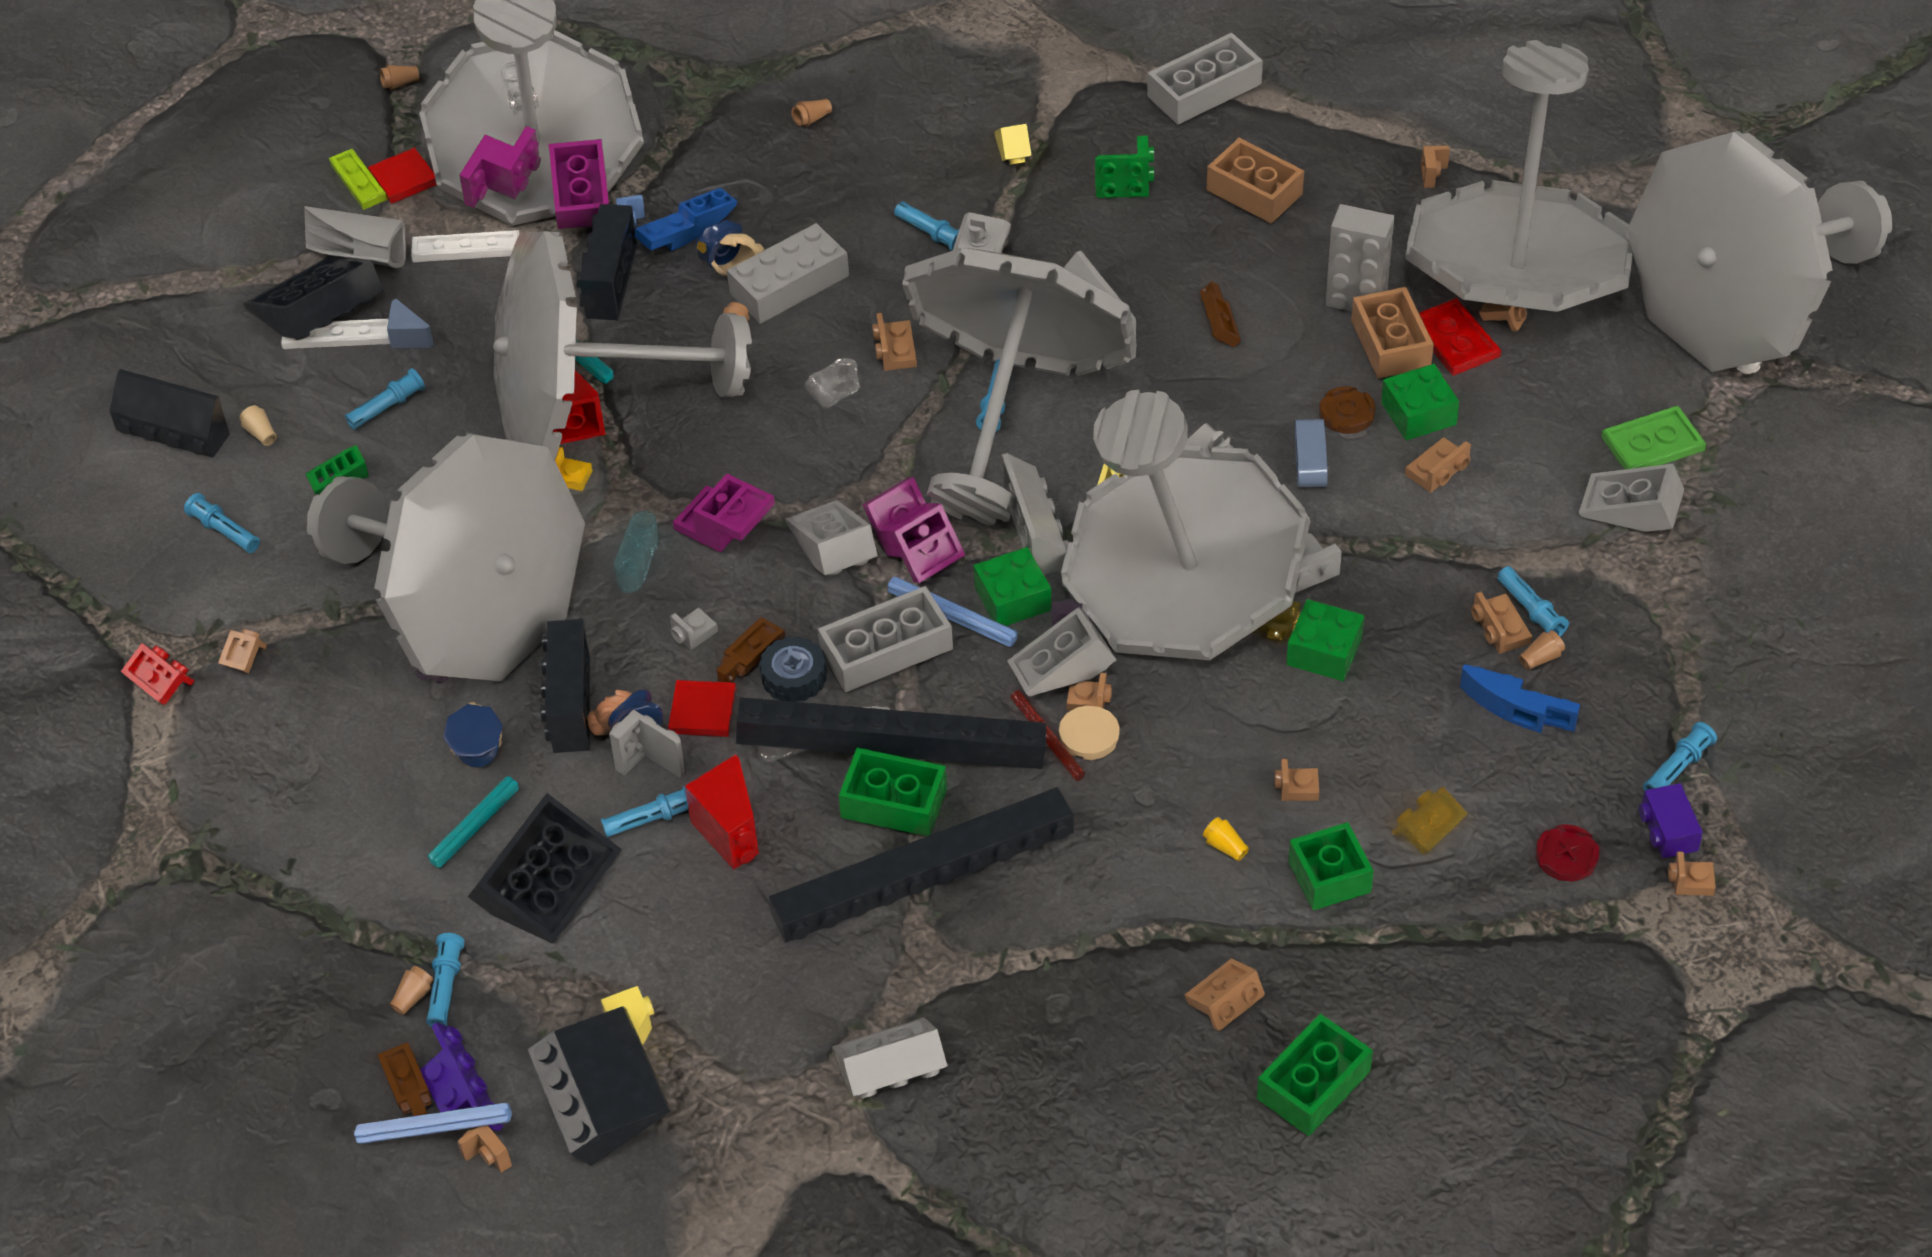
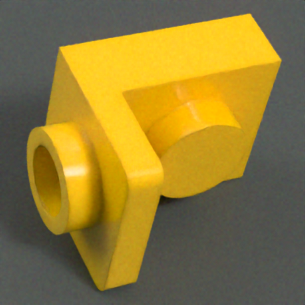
(573, 471)

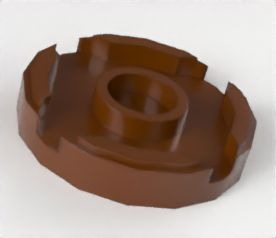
(1347, 410)

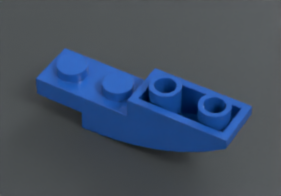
(689, 221)
(1505, 698)

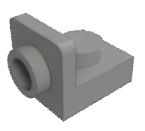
(693, 628)

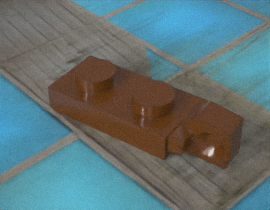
(1220, 315)
(747, 649)
(405, 1079)

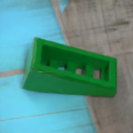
(348, 461)

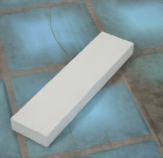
(463, 246)
(343, 334)

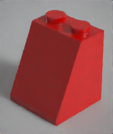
(585, 415)
(723, 812)

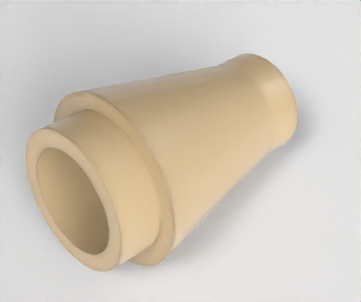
(257, 424)

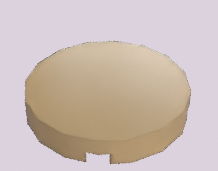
(1089, 732)

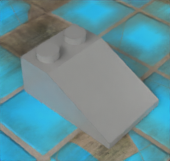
(1634, 497)
(833, 537)
(1062, 656)

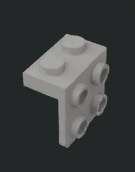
(1318, 563)
(641, 737)

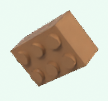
(1255, 180)
(1391, 332)

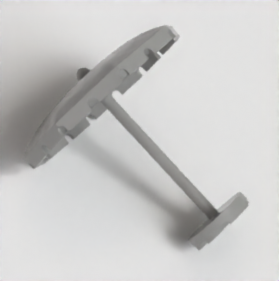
(577, 95)
(1519, 242)
(1742, 249)
(1017, 313)
(539, 345)
(1185, 542)
(474, 554)

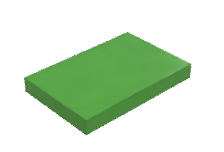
(1653, 439)

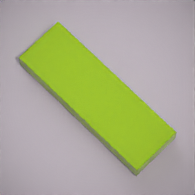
(358, 179)

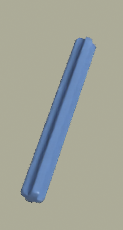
(961, 614)
(433, 1123)

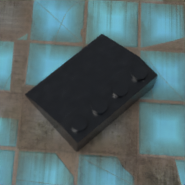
(316, 296)
(545, 871)
(599, 1083)

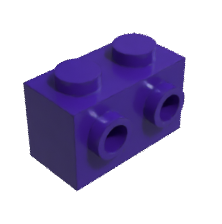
(1670, 820)

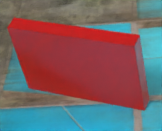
(1458, 337)

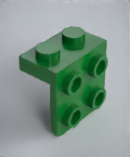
(1125, 173)

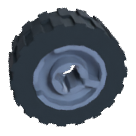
(790, 683)

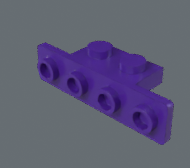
(453, 1076)

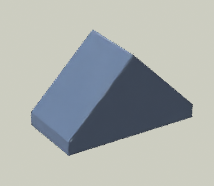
(407, 329)

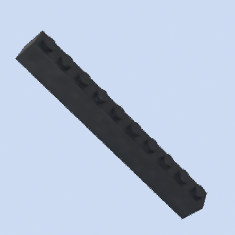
(891, 732)
(921, 864)

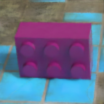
(577, 181)

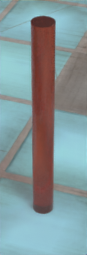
(1051, 739)

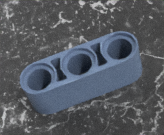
(1310, 453)

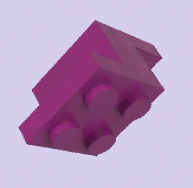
(500, 167)
(724, 512)
(913, 529)

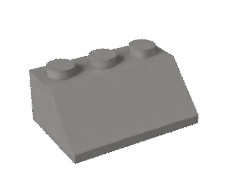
(890, 1057)

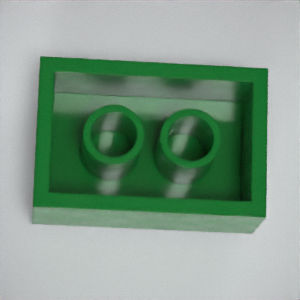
(893, 792)
(1314, 1074)

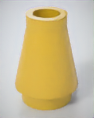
(1225, 839)

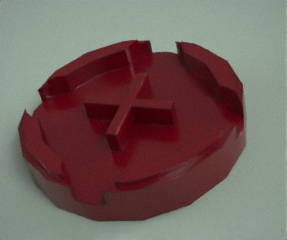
(1567, 853)

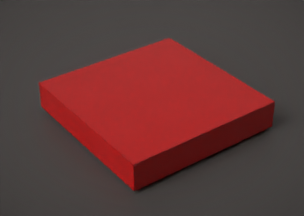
(403, 175)
(702, 708)

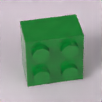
(1420, 402)
(1012, 587)
(1325, 640)
(1330, 866)

